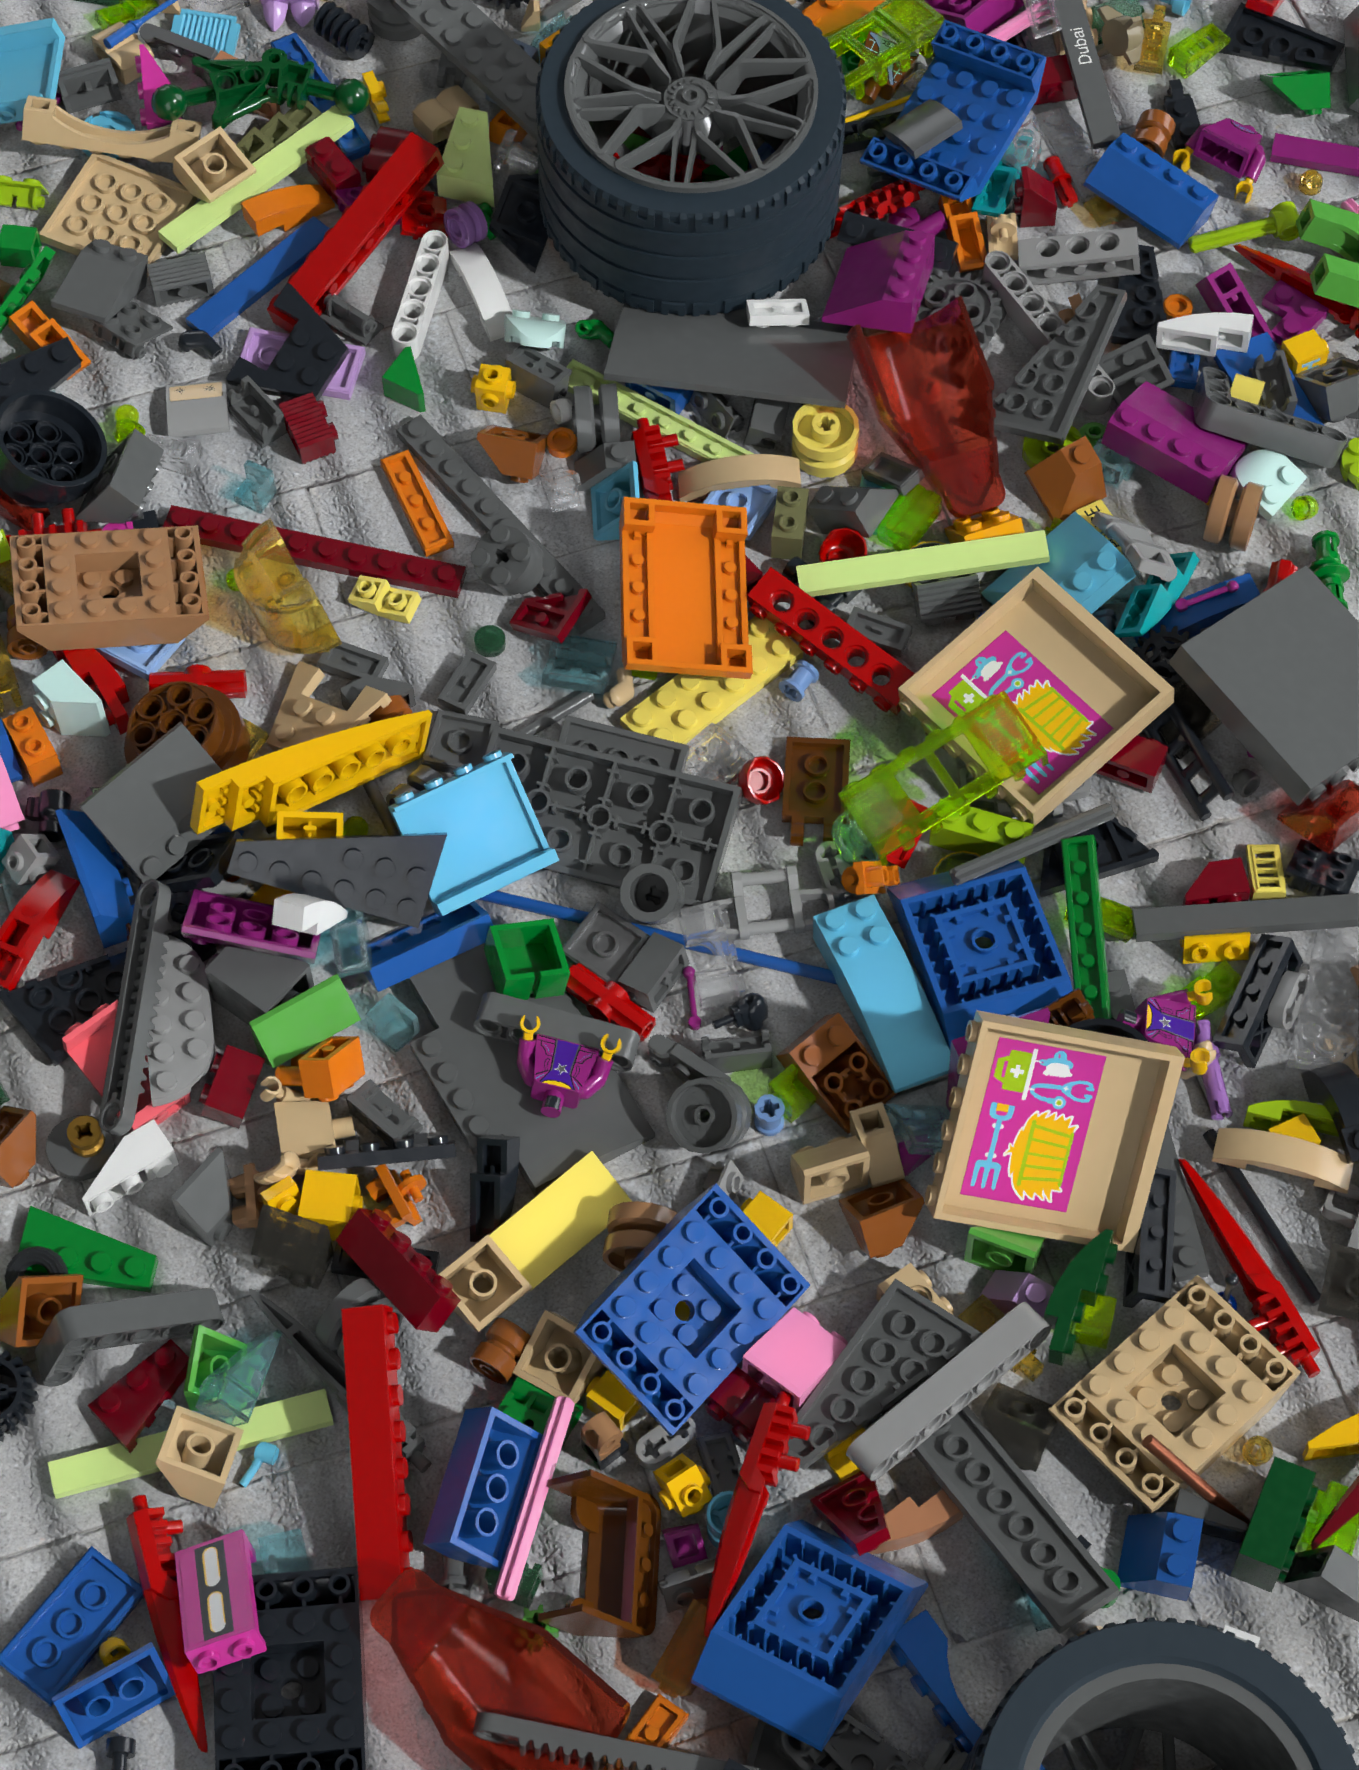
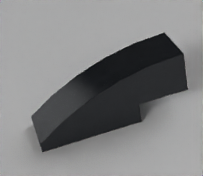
(493, 1184)

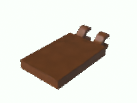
(812, 779)

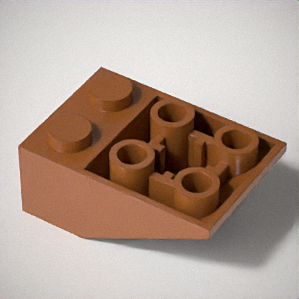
(837, 1069)

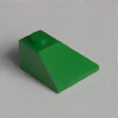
(1302, 89)

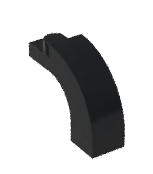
(1338, 1091)

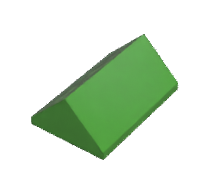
(303, 1021)

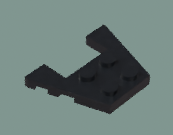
(305, 359)

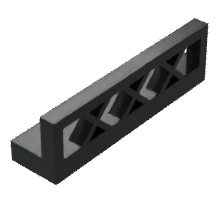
(1244, 1019)
(1150, 1266)

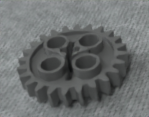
(980, 301)

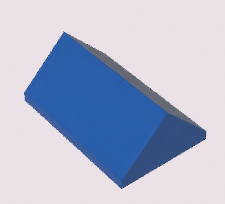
(114, 1695)

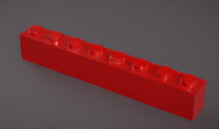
(363, 225)
(376, 1447)

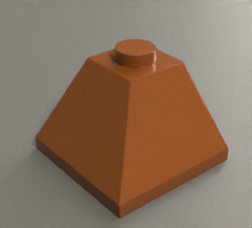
(514, 451)
(1068, 479)
(16, 1145)
(882, 1216)
(33, 1303)

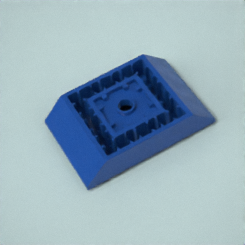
(960, 977)
(734, 1294)
(799, 1668)

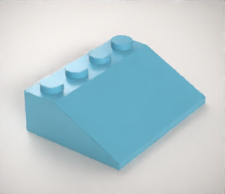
(1079, 563)

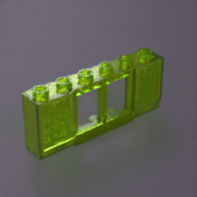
(906, 21)
(887, 814)

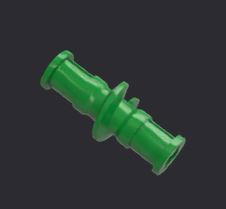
(1328, 563)

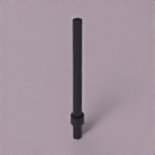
(1268, 1225)

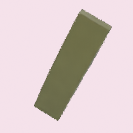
(275, 131)

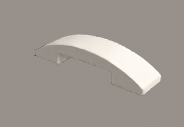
(484, 288)

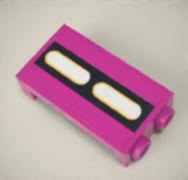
(218, 1602)

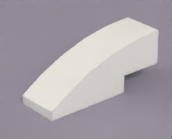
(1206, 333)
(306, 913)

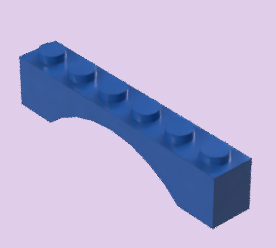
(923, 1651)

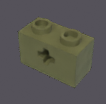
(789, 522)

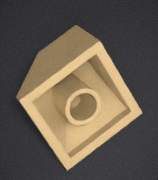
(198, 1455)

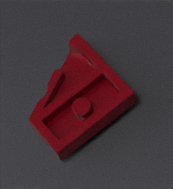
(550, 616)

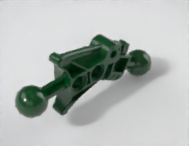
(245, 85)

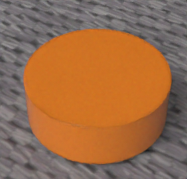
(1177, 306)
(561, 442)

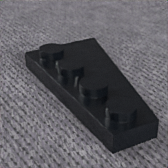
(1279, 41)
(1143, 303)

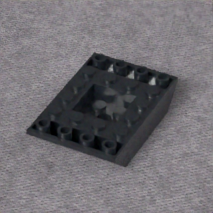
(311, 1639)

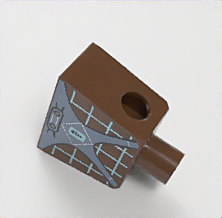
(878, 44)

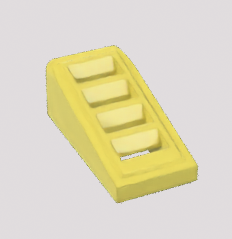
(1265, 892)

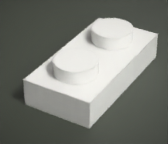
(777, 312)

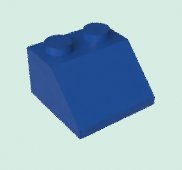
(1160, 1554)

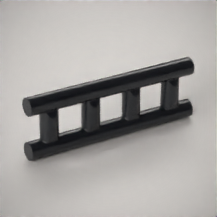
(1202, 762)

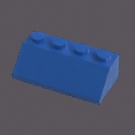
(1151, 190)
(98, 876)
(483, 1488)

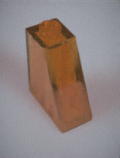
(683, 1653)

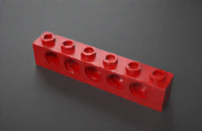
(776, 588)

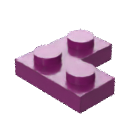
(1297, 311)

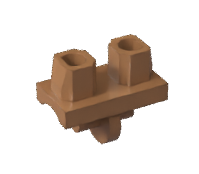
(245, 1187)

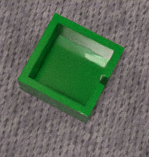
(527, 959)

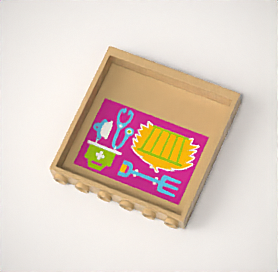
(1064, 675)
(1053, 1130)

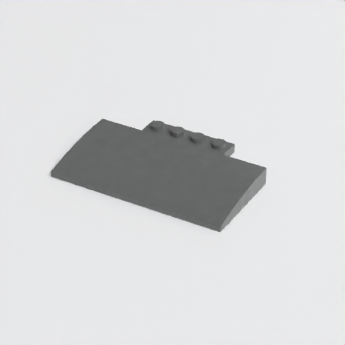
(732, 358)
(622, 803)
(486, 1091)

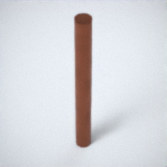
(1191, 1477)

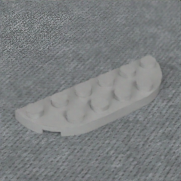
(183, 1026)

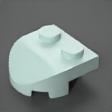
(534, 331)
(1273, 471)

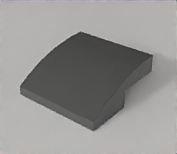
(923, 128)
(1134, 365)

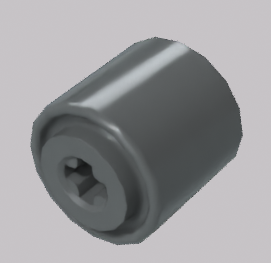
(639, 884)

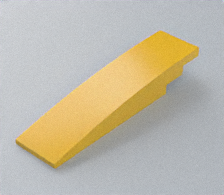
(308, 772)

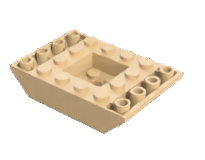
(1188, 1351)

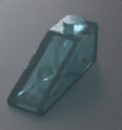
(235, 1386)

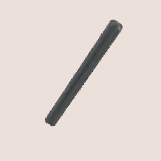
(1031, 844)

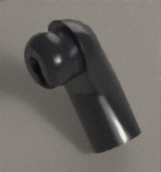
(199, 339)

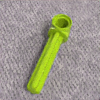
(1279, 223)

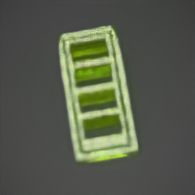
(1185, 62)

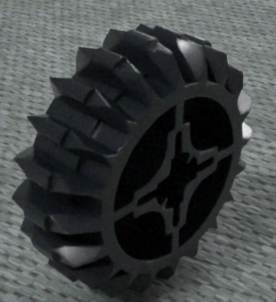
(18, 1399)

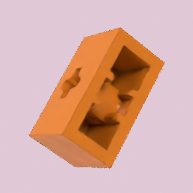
(32, 746)

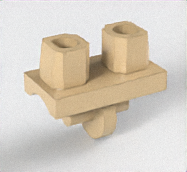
(1002, 234)

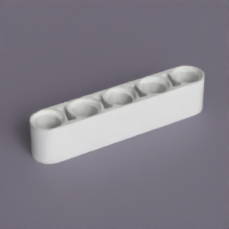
(421, 293)

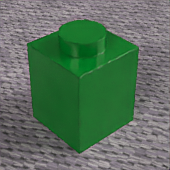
(19, 245)

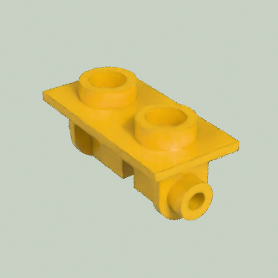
(1215, 947)

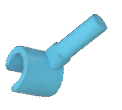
(265, 1453)

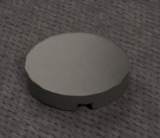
(68, 1163)

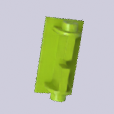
(27, 193)

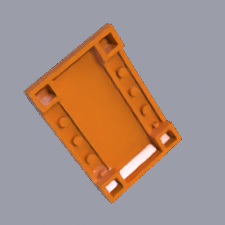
(684, 588)

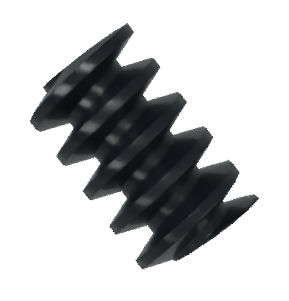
(343, 30)

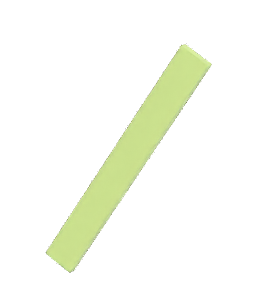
(269, 170)
(692, 438)
(923, 563)
(116, 1464)

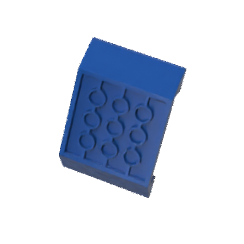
(985, 86)

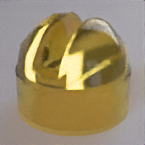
(1314, 184)
(1262, 1455)

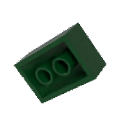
(1275, 1525)

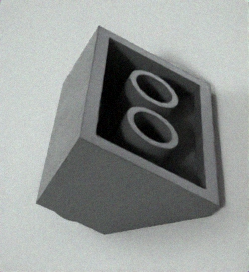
(123, 481)

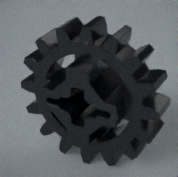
(1162, 648)

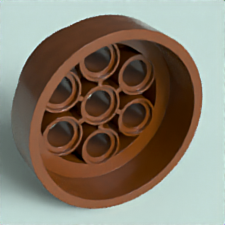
(201, 709)

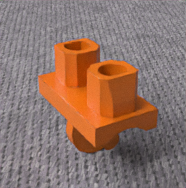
(869, 878)
(390, 1184)

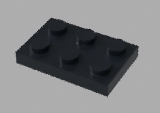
(202, 865)

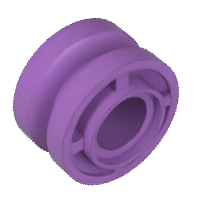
(465, 224)

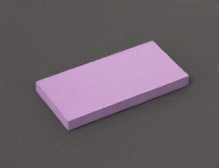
(263, 345)

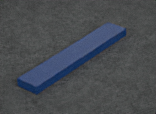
(355, 142)
(258, 279)

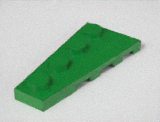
(29, 280)
(89, 1253)

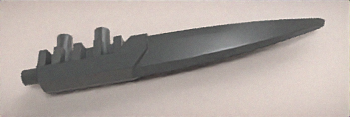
(331, 1370)

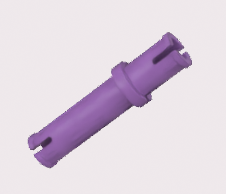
(1213, 1077)

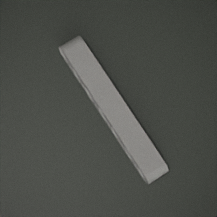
(1038, 320)
(948, 1391)

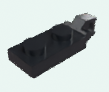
(1183, 111)

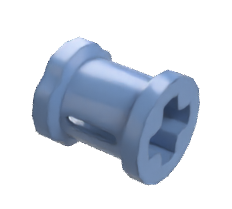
(799, 680)
(763, 1123)

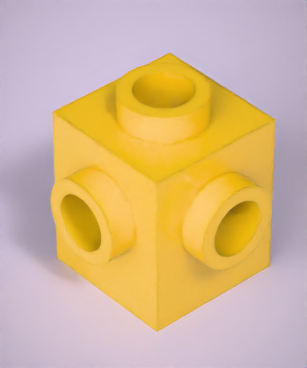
(493, 388)
(683, 1486)

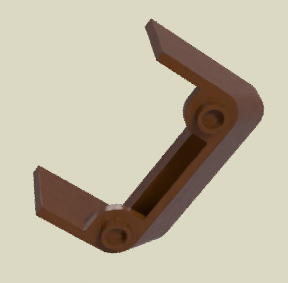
(620, 1558)

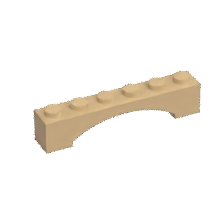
(49, 124)

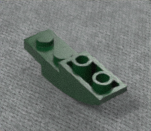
(1075, 1289)

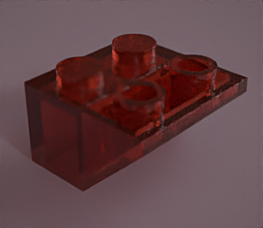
(1328, 818)

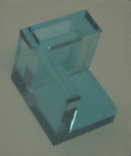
(257, 487)
(392, 1022)
(283, 1552)

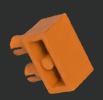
(326, 1068)

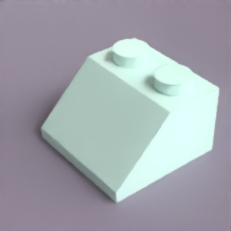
(69, 703)

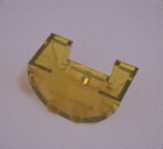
(281, 596)

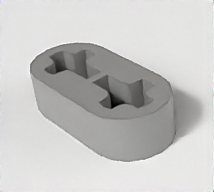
(828, 872)
(1286, 1000)
(667, 1451)

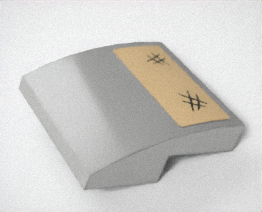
(197, 408)

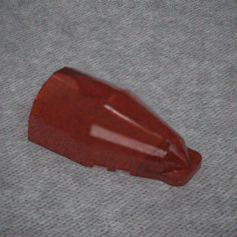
(937, 404)
(486, 1660)

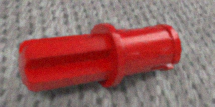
(1061, 181)

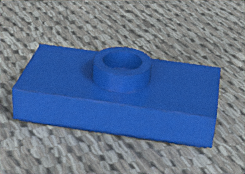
(1184, 369)

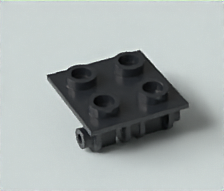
(1328, 871)

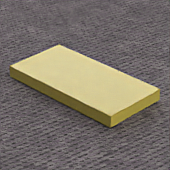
(560, 1219)

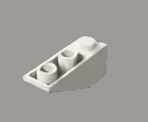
(134, 1162)

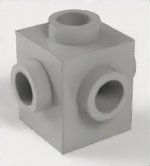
(30, 858)

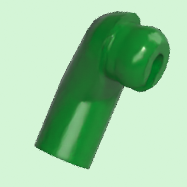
(594, 330)

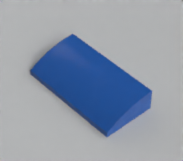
(435, 941)

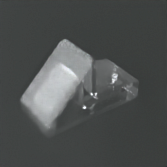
(561, 488)

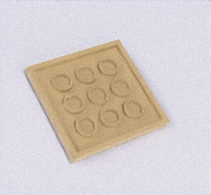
(116, 205)

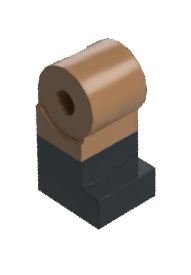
(602, 1440)

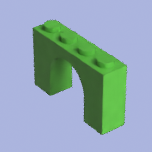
(1338, 231)

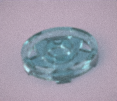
(850, 842)

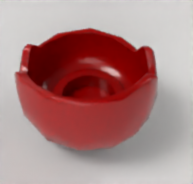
(842, 544)
(761, 780)

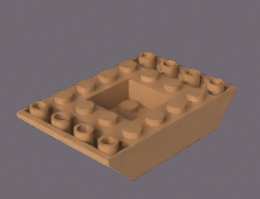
(149, 570)

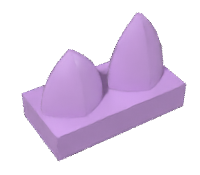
(276, 11)

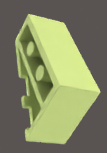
(467, 160)

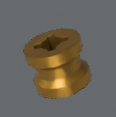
(88, 1144)

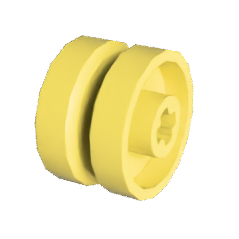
(825, 439)

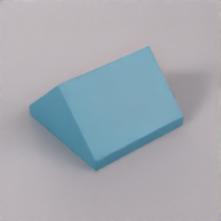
(607, 500)

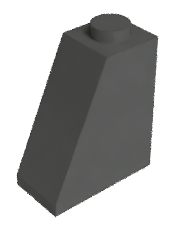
(1328, 1578)

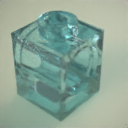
(1120, 470)

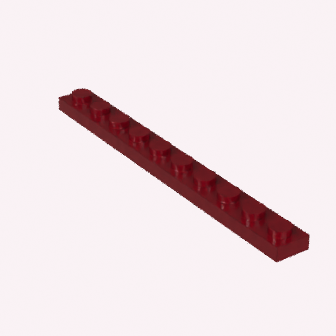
(329, 553)

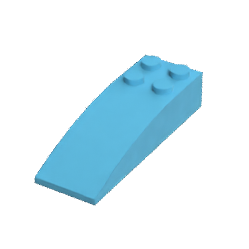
(882, 992)

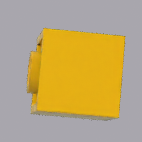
(330, 1199)

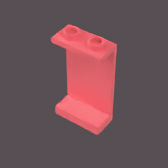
(90, 1050)

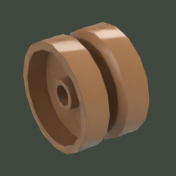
(1231, 512)
(631, 1229)

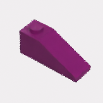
(1227, 294)

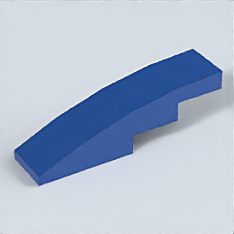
(1208, 611)

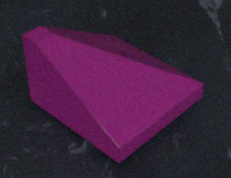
(910, 1161)
(684, 1544)

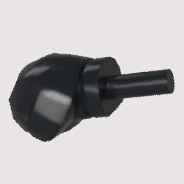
(748, 1012)

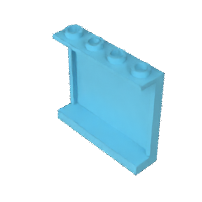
(28, 64)
(488, 830)

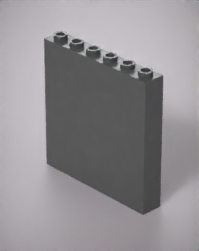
(1284, 682)

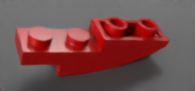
(102, 680)
(31, 921)

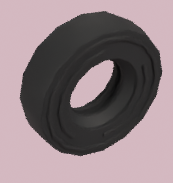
(34, 1255)

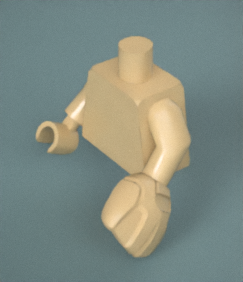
(303, 1131)

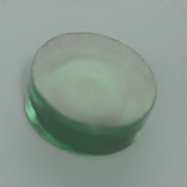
(490, 641)

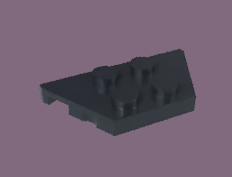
(519, 219)
(1116, 853)

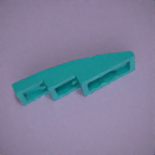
(997, 191)
(1155, 598)

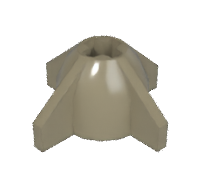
(1121, 35)

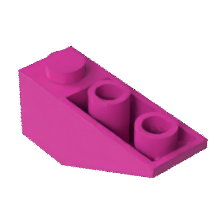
(151, 79)

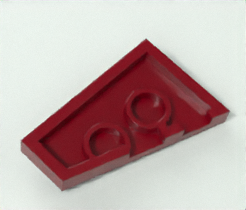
(136, 1397)
(854, 1512)

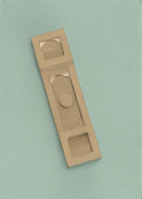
(738, 472)
(1283, 1154)

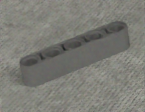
(500, 1017)

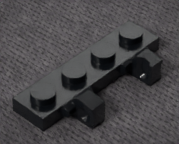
(861, 229)
(371, 1154)

